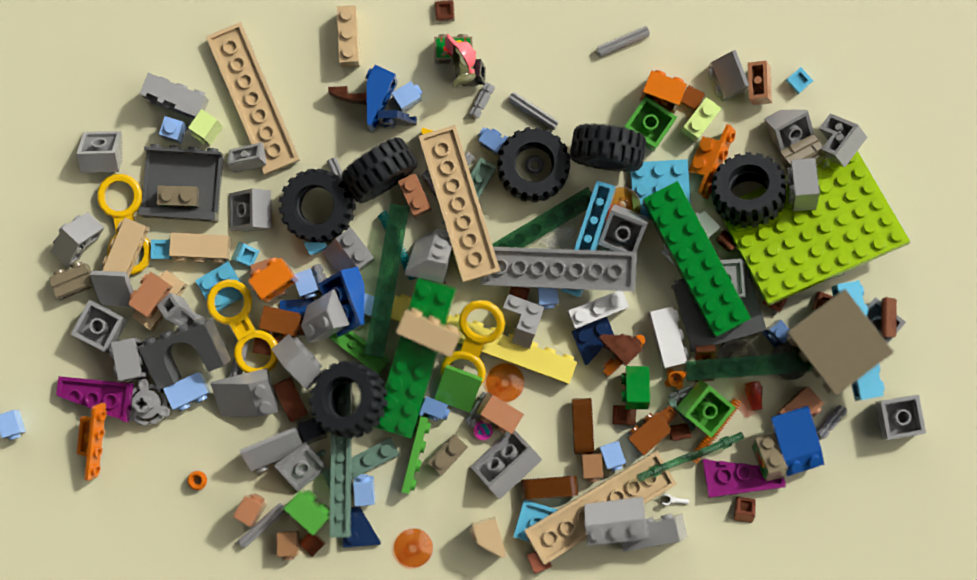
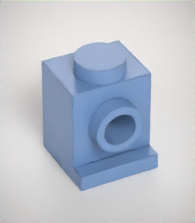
(491, 140)
(776, 332)
(434, 409)

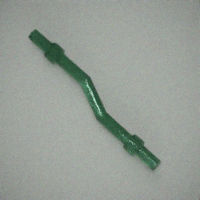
(656, 470)

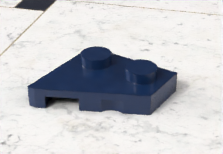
(390, 118)
(587, 338)
(361, 530)

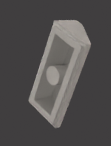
(246, 157)

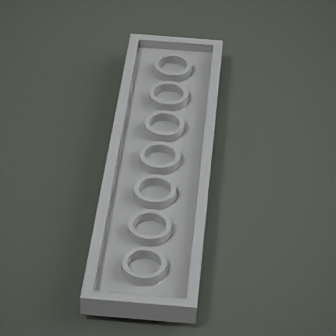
(564, 269)

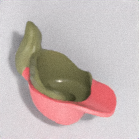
(464, 58)

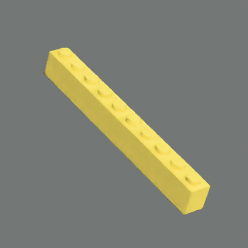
(533, 359)

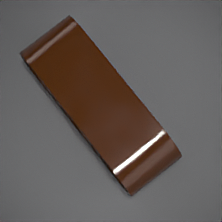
(582, 426)
(549, 487)

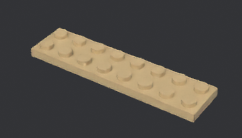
(252, 96)
(459, 204)
(566, 525)

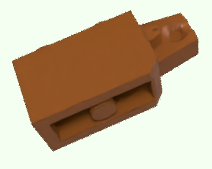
(281, 321)
(652, 430)

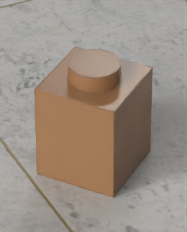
(592, 467)
(287, 544)

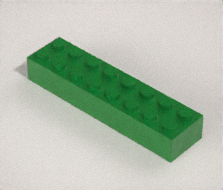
(695, 259)
(414, 362)

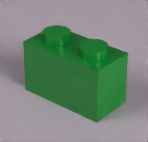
(636, 387)

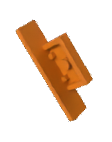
(708, 158)
(90, 440)

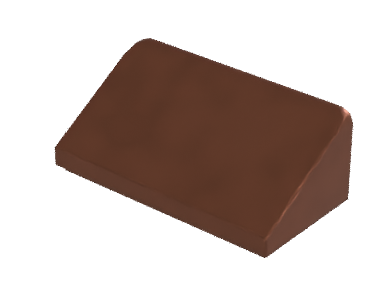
(888, 317)

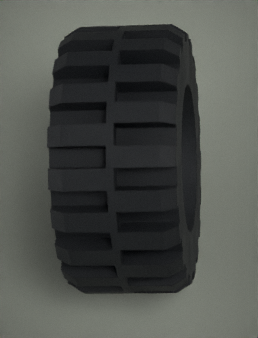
(533, 139)
(608, 147)
(379, 169)
(743, 169)
(292, 204)
(326, 395)

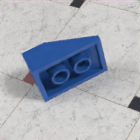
(380, 86)
(350, 291)
(798, 440)

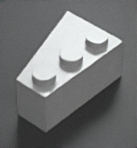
(173, 96)
(661, 531)

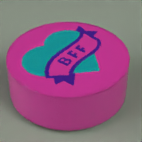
(483, 430)

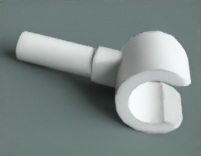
(675, 500)

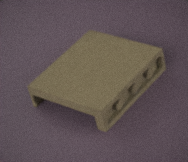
(839, 343)

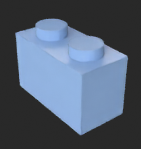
(187, 391)

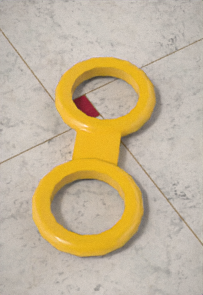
(127, 213)
(241, 324)
(473, 342)

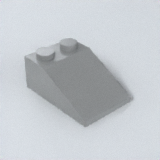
(245, 395)

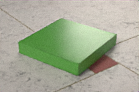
(458, 388)

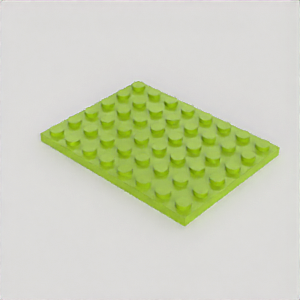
(815, 245)

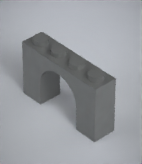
(201, 335)

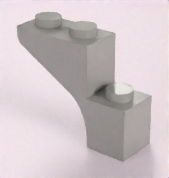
(177, 310)

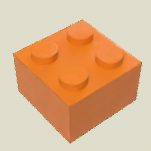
(664, 90)
(272, 279)

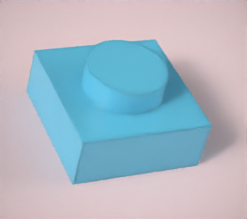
(799, 80)
(160, 249)

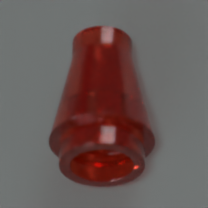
(754, 394)

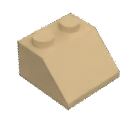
(488, 536)

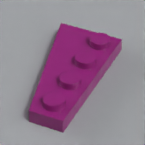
(93, 392)
(736, 478)

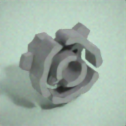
(143, 394)

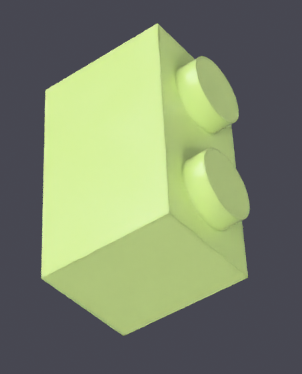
(701, 119)
(205, 128)

